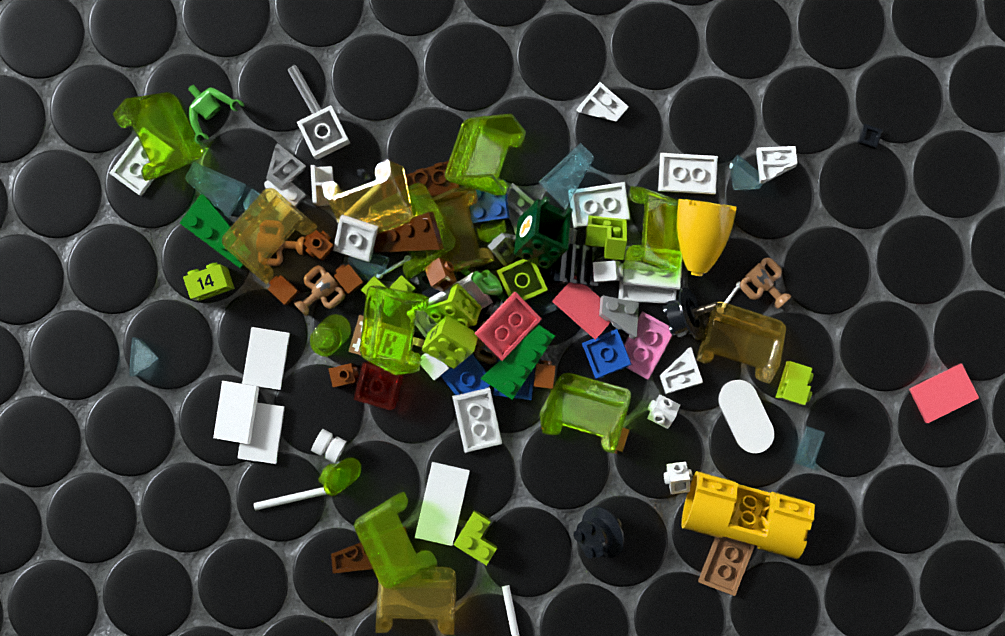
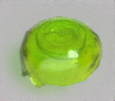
(491, 230)

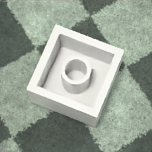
(323, 132)

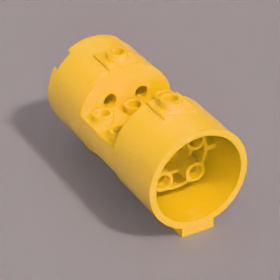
(747, 515)

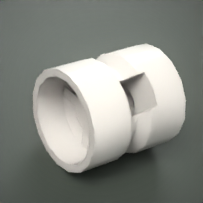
(328, 445)

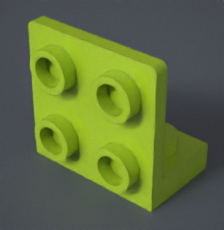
(459, 306)

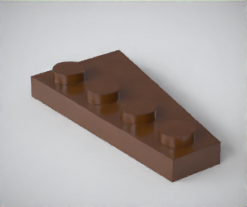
(432, 178)
(417, 235)
(351, 559)

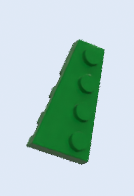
(209, 226)
(512, 372)

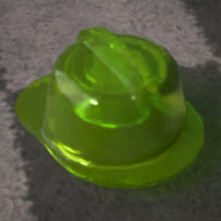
(330, 335)
(339, 476)

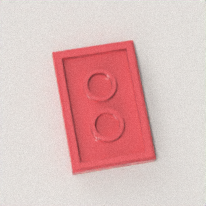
(582, 307)
(508, 326)
(943, 393)

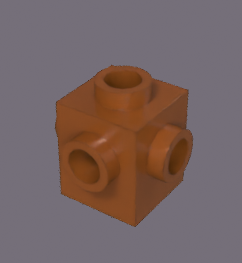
(323, 249)

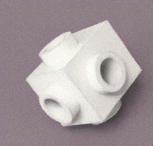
(663, 411)
(678, 477)

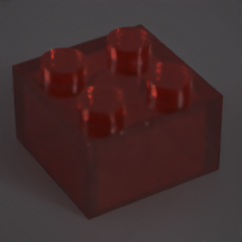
(378, 386)

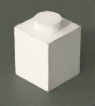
(607, 271)
(433, 366)

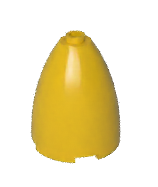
(703, 233)

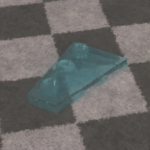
(567, 175)
(218, 188)

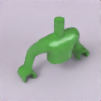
(207, 106)
(487, 282)

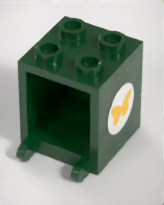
(543, 233)

